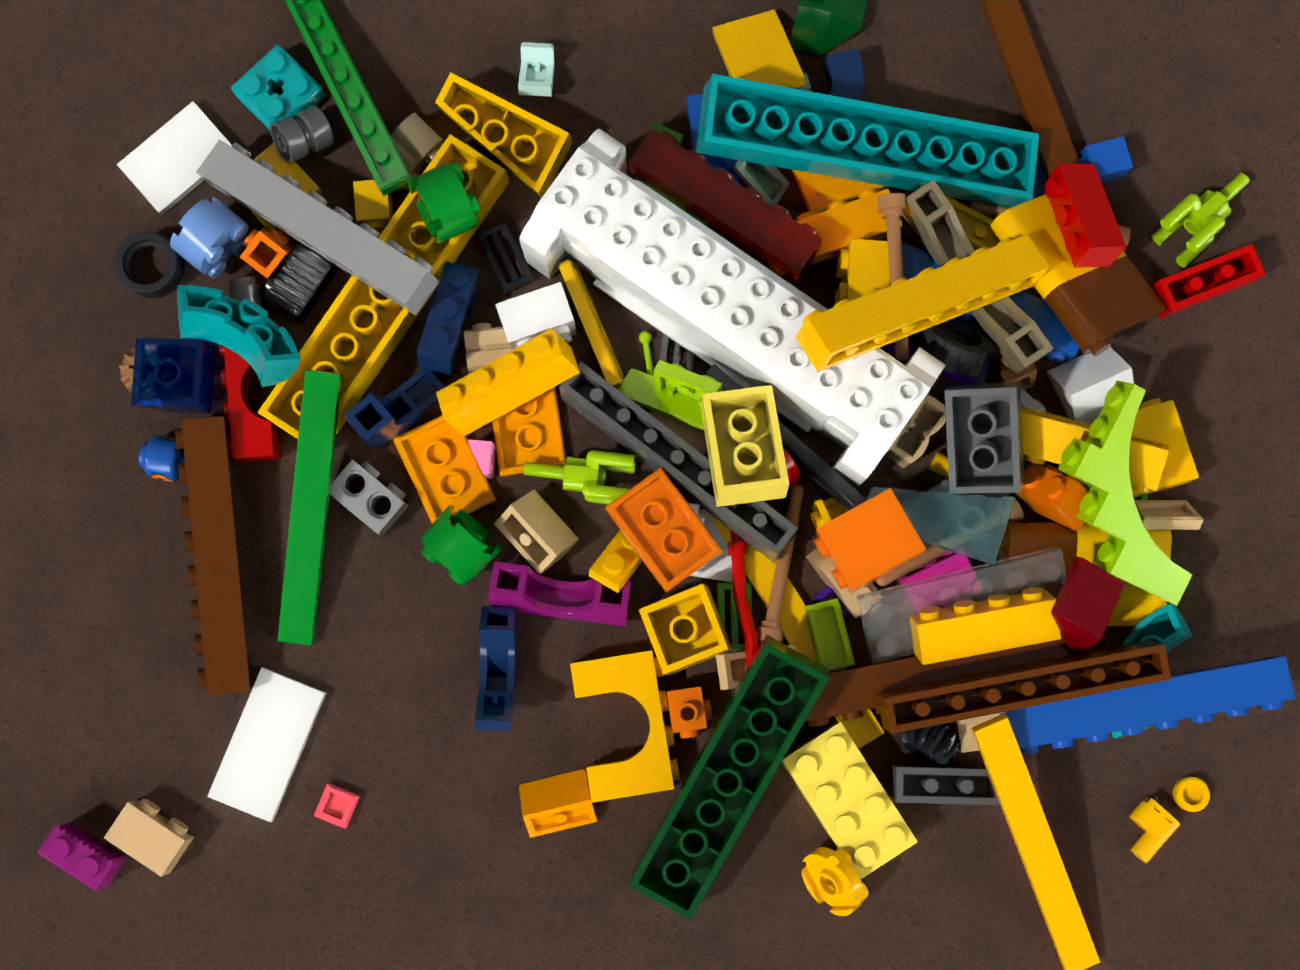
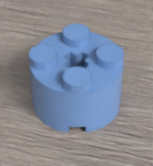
(210, 236)

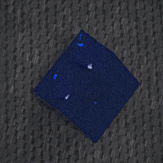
(173, 375)

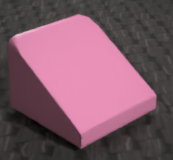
(485, 455)

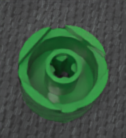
(444, 202)
(459, 545)

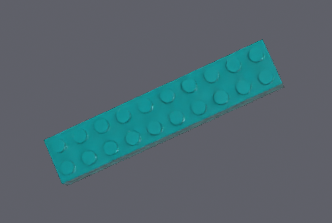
(865, 141)

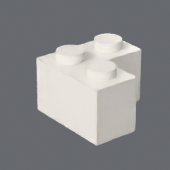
(536, 313)

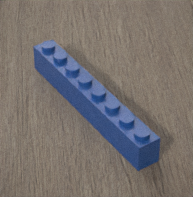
(1162, 703)

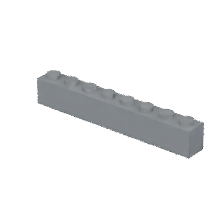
(318, 226)

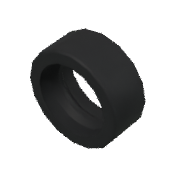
(129, 249)

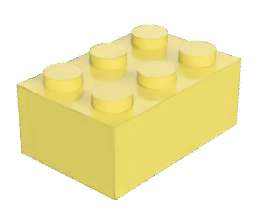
(744, 445)

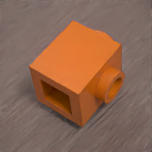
(266, 249)
(688, 711)

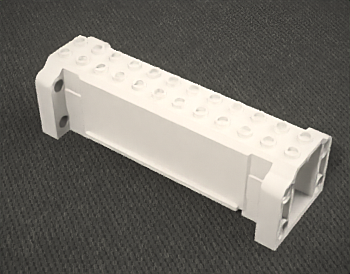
(718, 304)

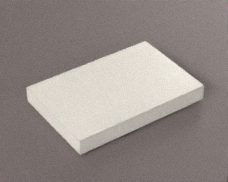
(168, 160)

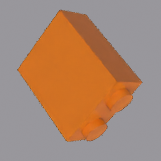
(869, 541)

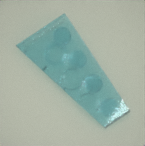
(956, 522)

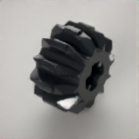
(932, 744)

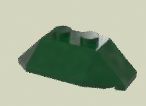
(825, 24)

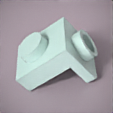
(536, 69)

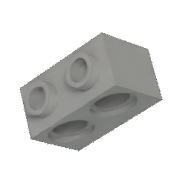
(364, 503)

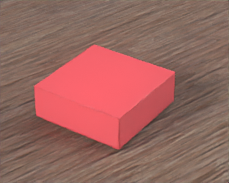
(337, 805)

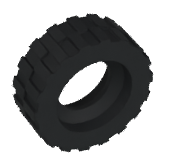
(957, 345)

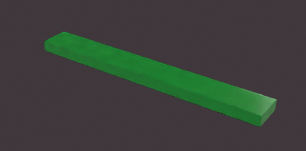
(350, 94)
(309, 506)

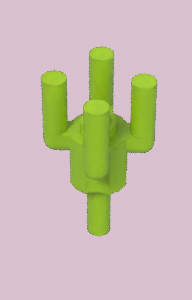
(1201, 217)
(587, 474)

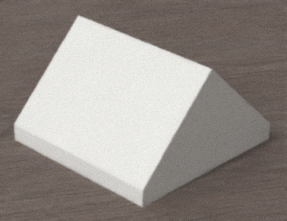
(1085, 382)

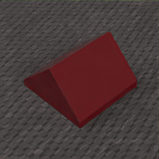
(1085, 604)

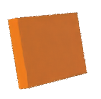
(663, 529)

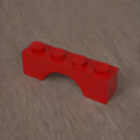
(250, 437)

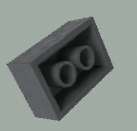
(984, 438)

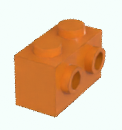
(1053, 495)

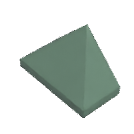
(764, 179)

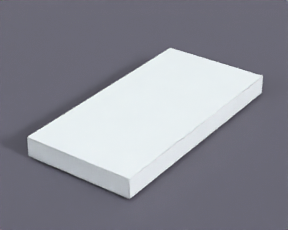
(266, 744)

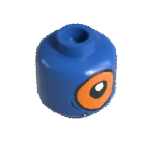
(161, 458)

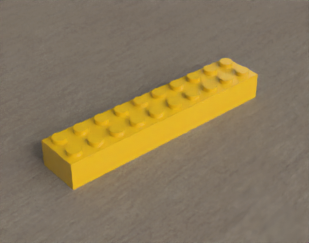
(364, 324)

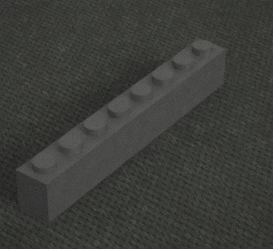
(682, 463)

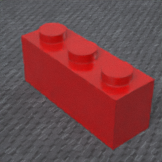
(1084, 215)
(1208, 280)

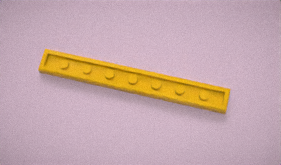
(796, 629)
(1035, 843)

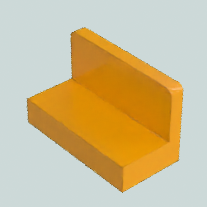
(557, 803)

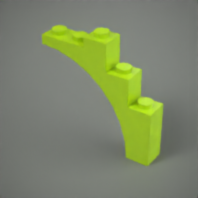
(1110, 505)

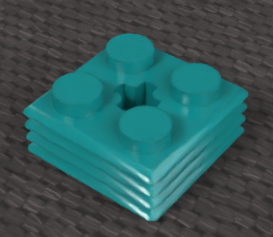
(279, 71)

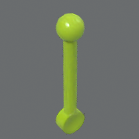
(645, 337)

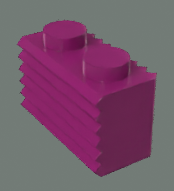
(81, 855)

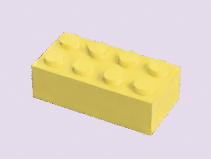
(848, 799)

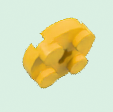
(834, 880)

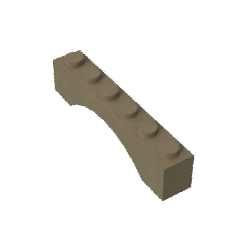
(1003, 321)

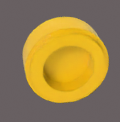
(1191, 794)

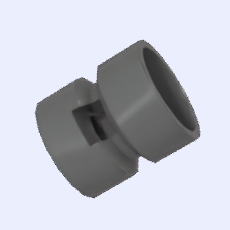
(299, 135)

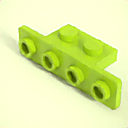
(670, 391)

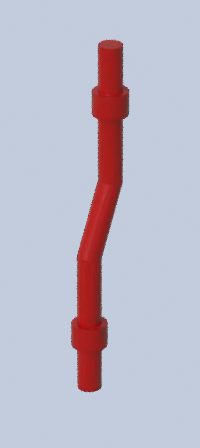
(738, 550)

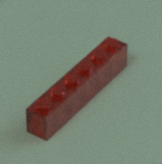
(725, 203)

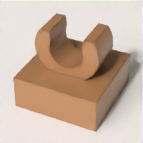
(1026, 377)

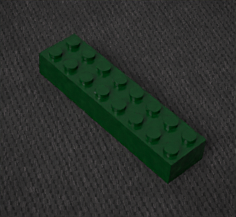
(729, 776)

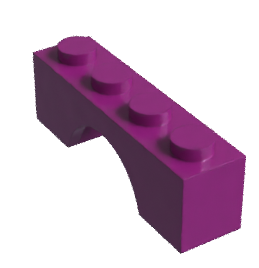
(535, 594)

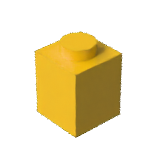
(371, 205)

